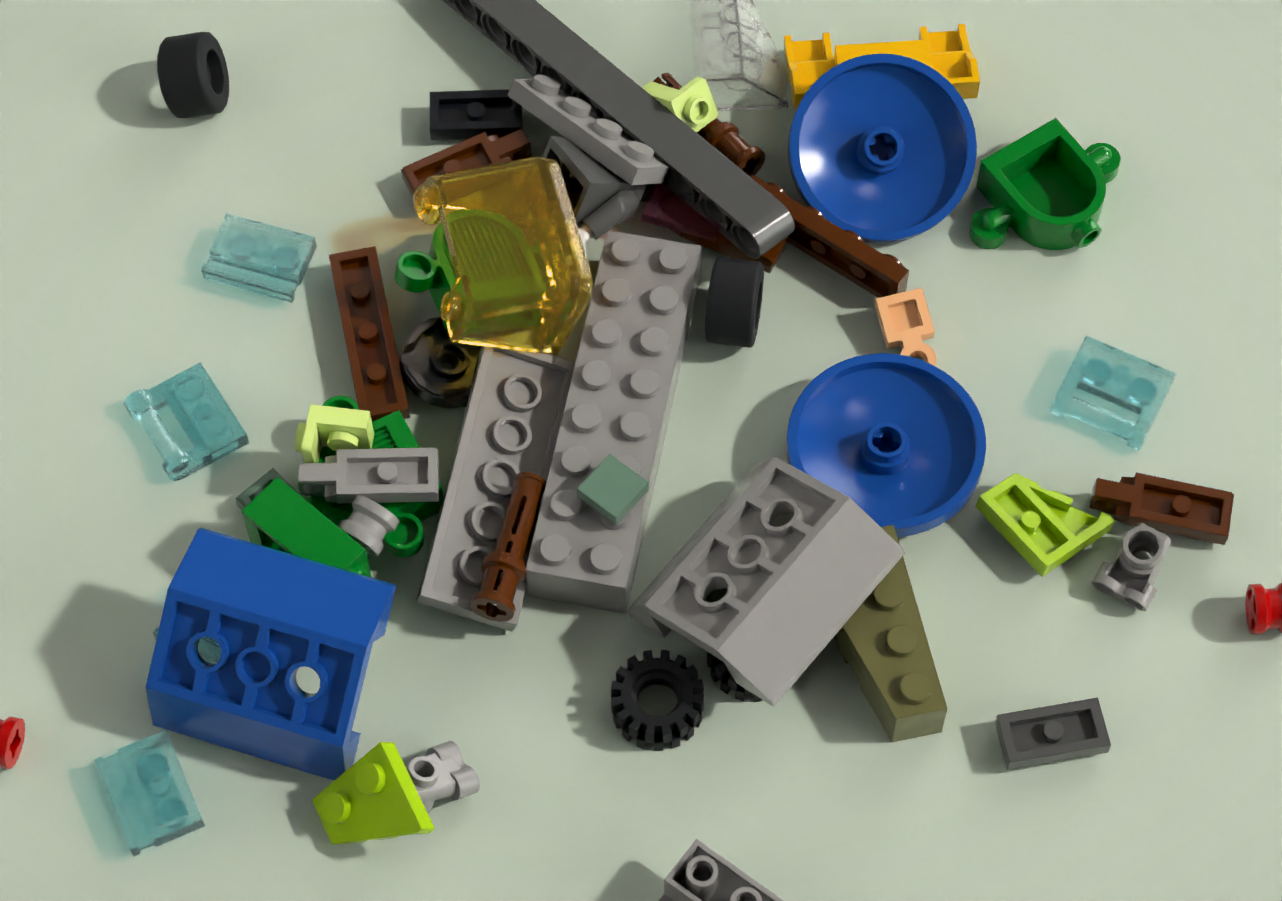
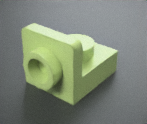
(690, 103)
(335, 429)

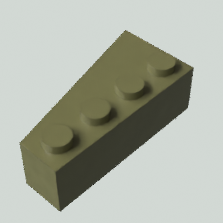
(893, 658)

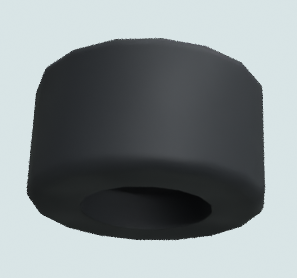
(193, 74)
(734, 302)

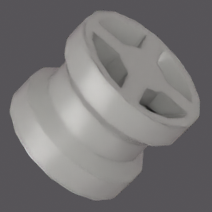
(369, 524)

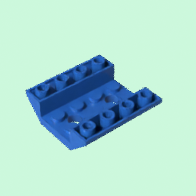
(269, 621)

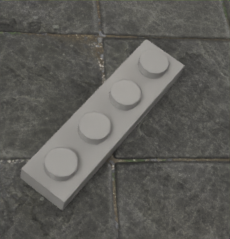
(592, 134)

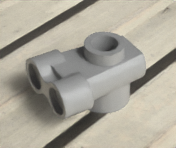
(1132, 577)
(442, 775)

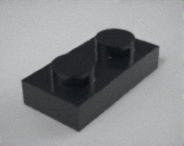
(470, 113)

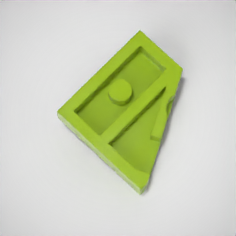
(1040, 522)
(373, 800)

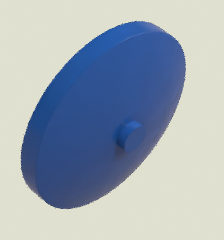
(882, 147)
(890, 439)

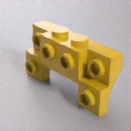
(943, 51)

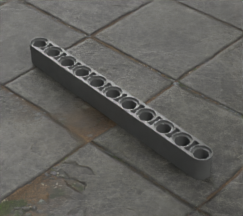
(707, 178)

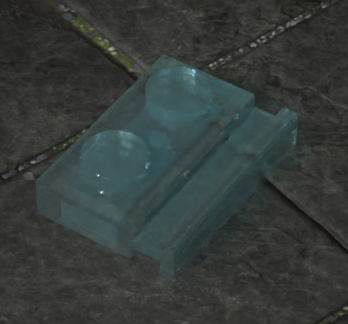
(259, 257)
(149, 792)

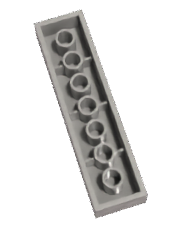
(618, 408)

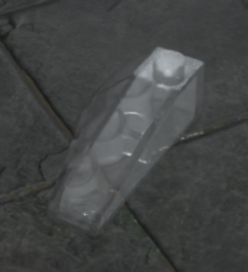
(737, 56)

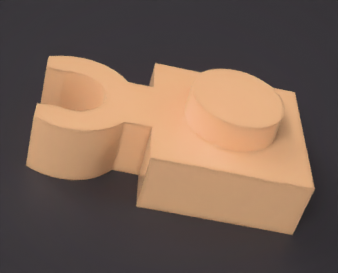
(907, 323)

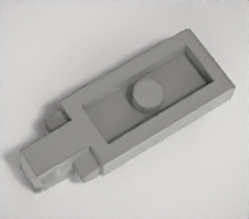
(374, 473)

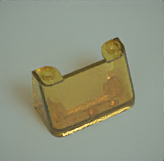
(512, 254)

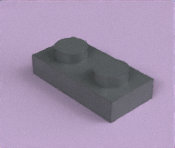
(1052, 733)

